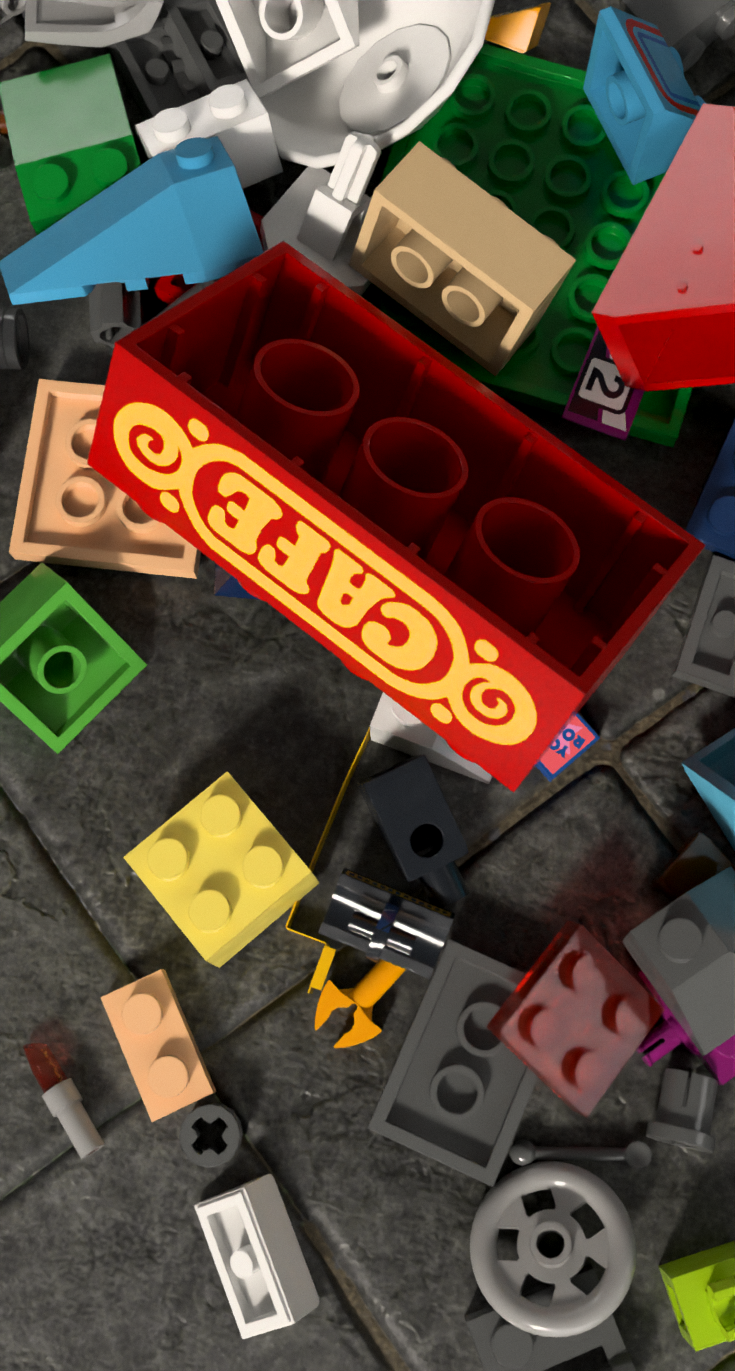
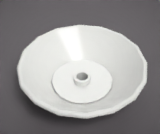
(386, 86)

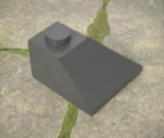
(691, 959)

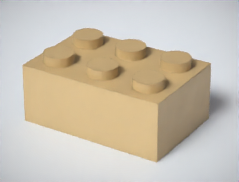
(458, 258)

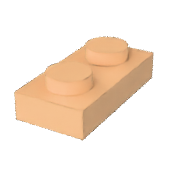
(158, 1045)

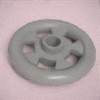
(503, 1280)

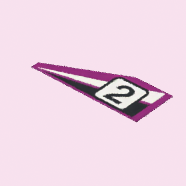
(600, 396)

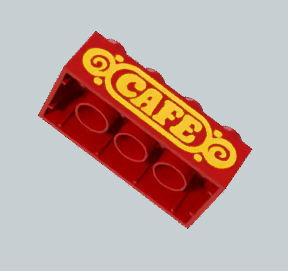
(387, 504)

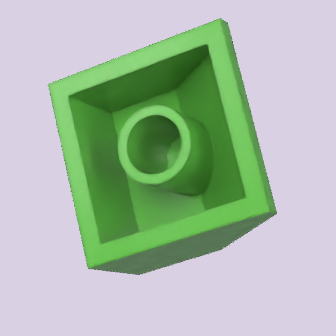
(58, 658)

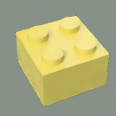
(221, 870)

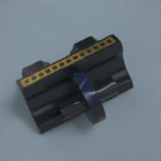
(386, 923)

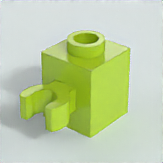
(703, 1295)

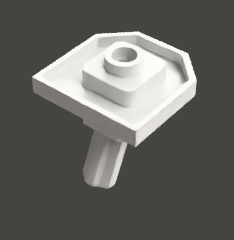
(326, 211)

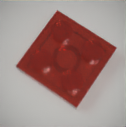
(576, 1018)

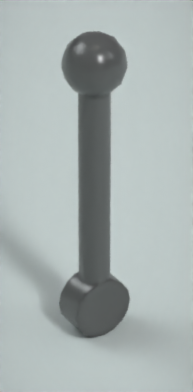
(634, 1153)

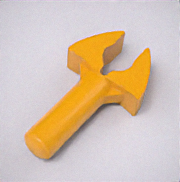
(364, 995)

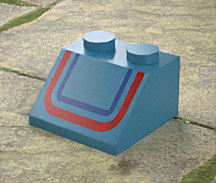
(639, 93)

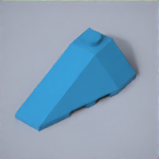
(160, 220)

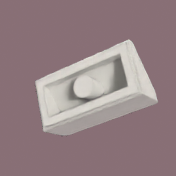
(258, 1256)

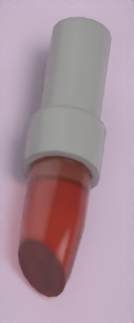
(63, 1099)

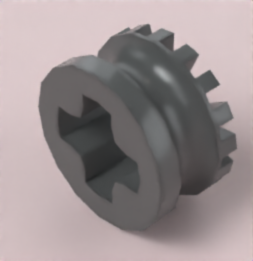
(190, 1134)

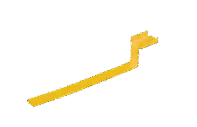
(328, 953)

